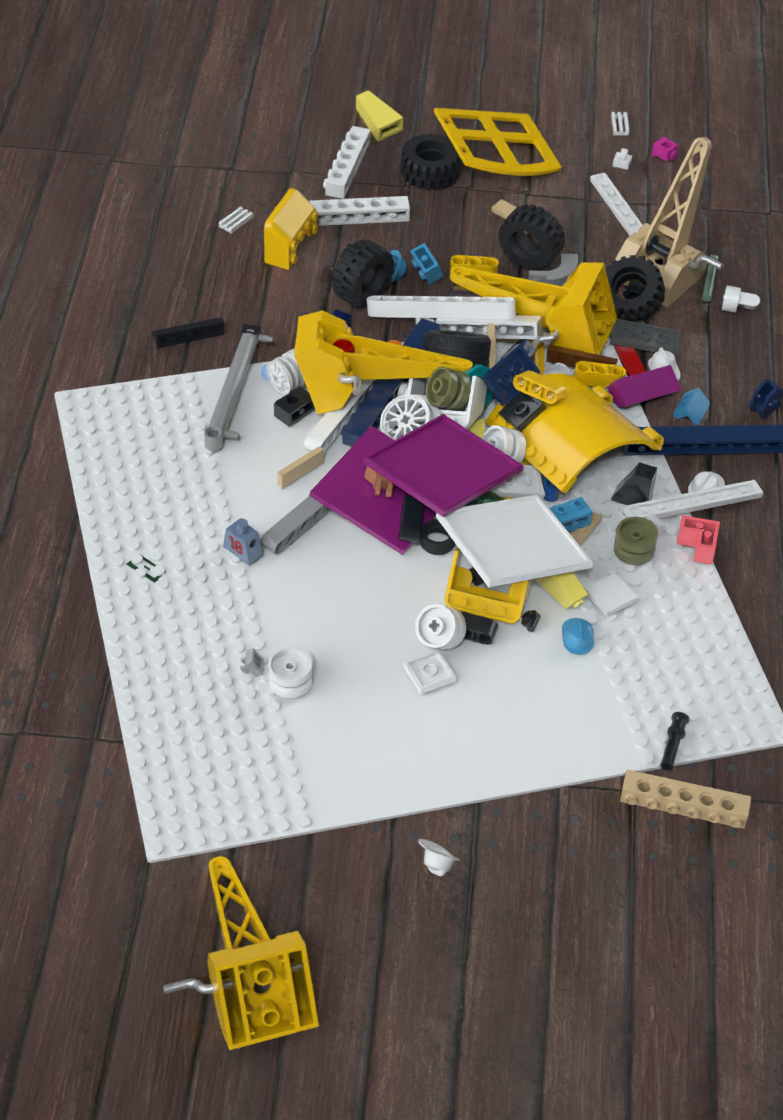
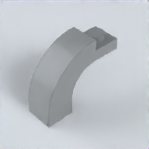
(558, 276)

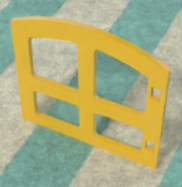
(499, 139)

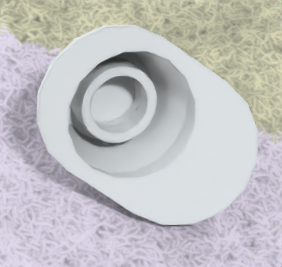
(664, 358)
(705, 481)
(437, 858)

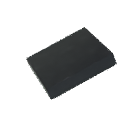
(522, 411)

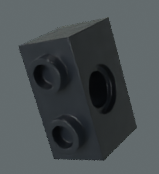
(293, 406)

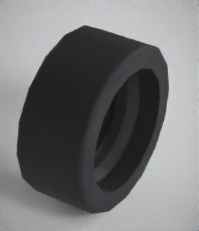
(431, 546)

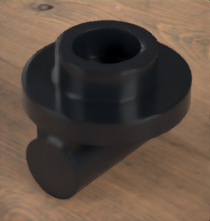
(530, 620)

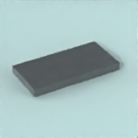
(645, 336)

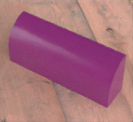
(644, 386)

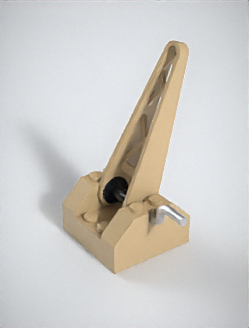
(681, 263)

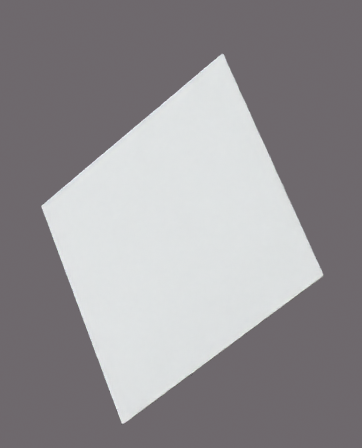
(236, 765)

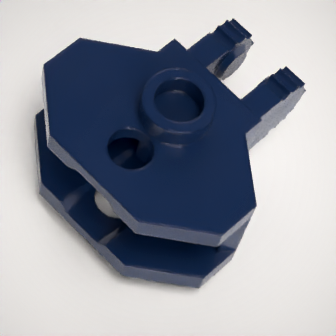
(766, 398)

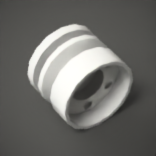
(285, 373)

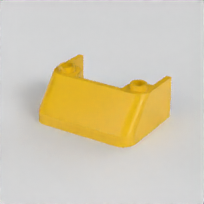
(484, 601)

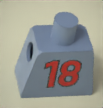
(243, 541)

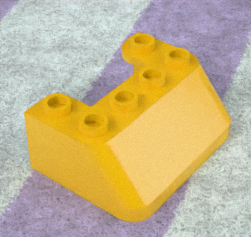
(287, 228)

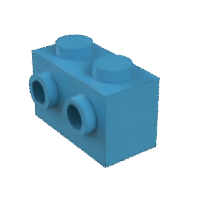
(426, 264)
(573, 514)

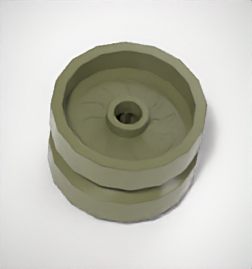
(448, 388)
(635, 540)

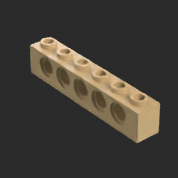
(699, 802)

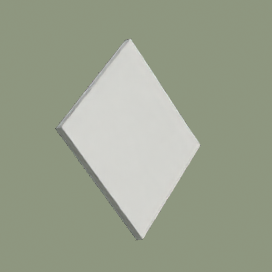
(514, 540)

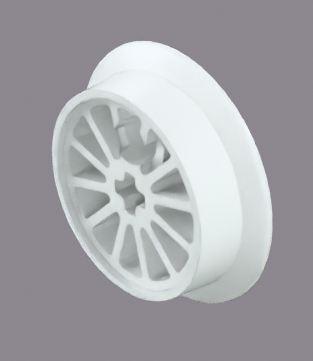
(407, 420)

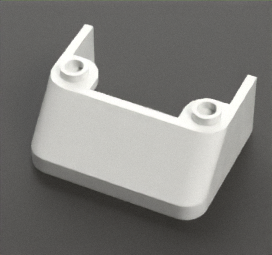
(473, 408)

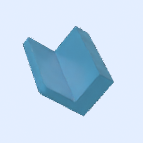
(694, 405)

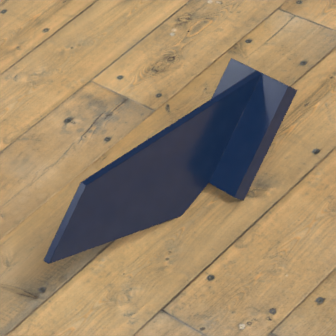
(513, 362)

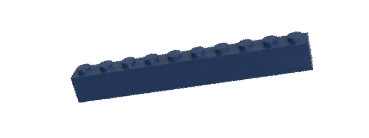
(383, 392)
(713, 440)

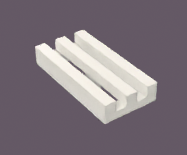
(620, 117)
(233, 219)

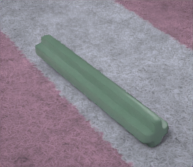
(709, 281)

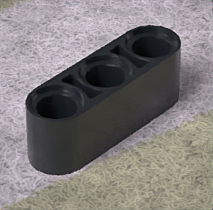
(410, 519)
(479, 628)

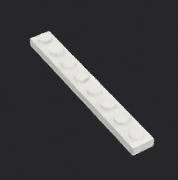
(696, 500)

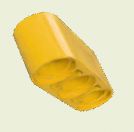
(475, 262)
(598, 373)
(539, 387)

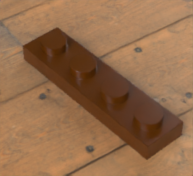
(570, 357)

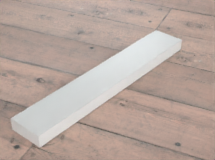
(616, 203)

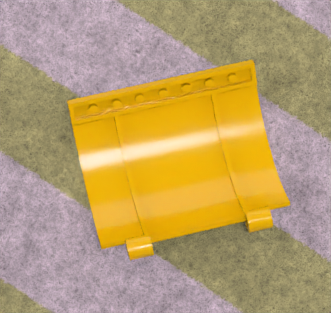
(576, 431)

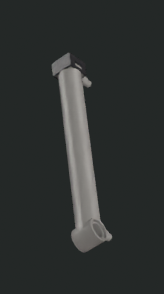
(216, 431)

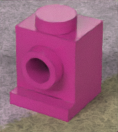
(665, 149)

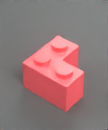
(701, 535)

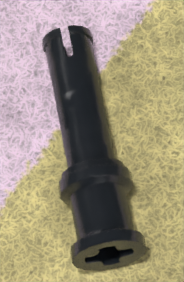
(676, 733)

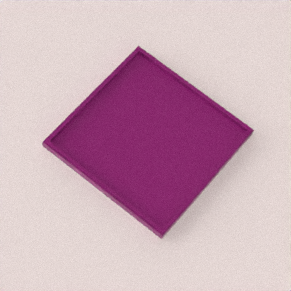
(443, 465)
(354, 497)

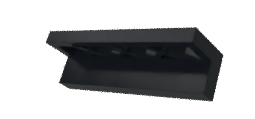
(188, 332)

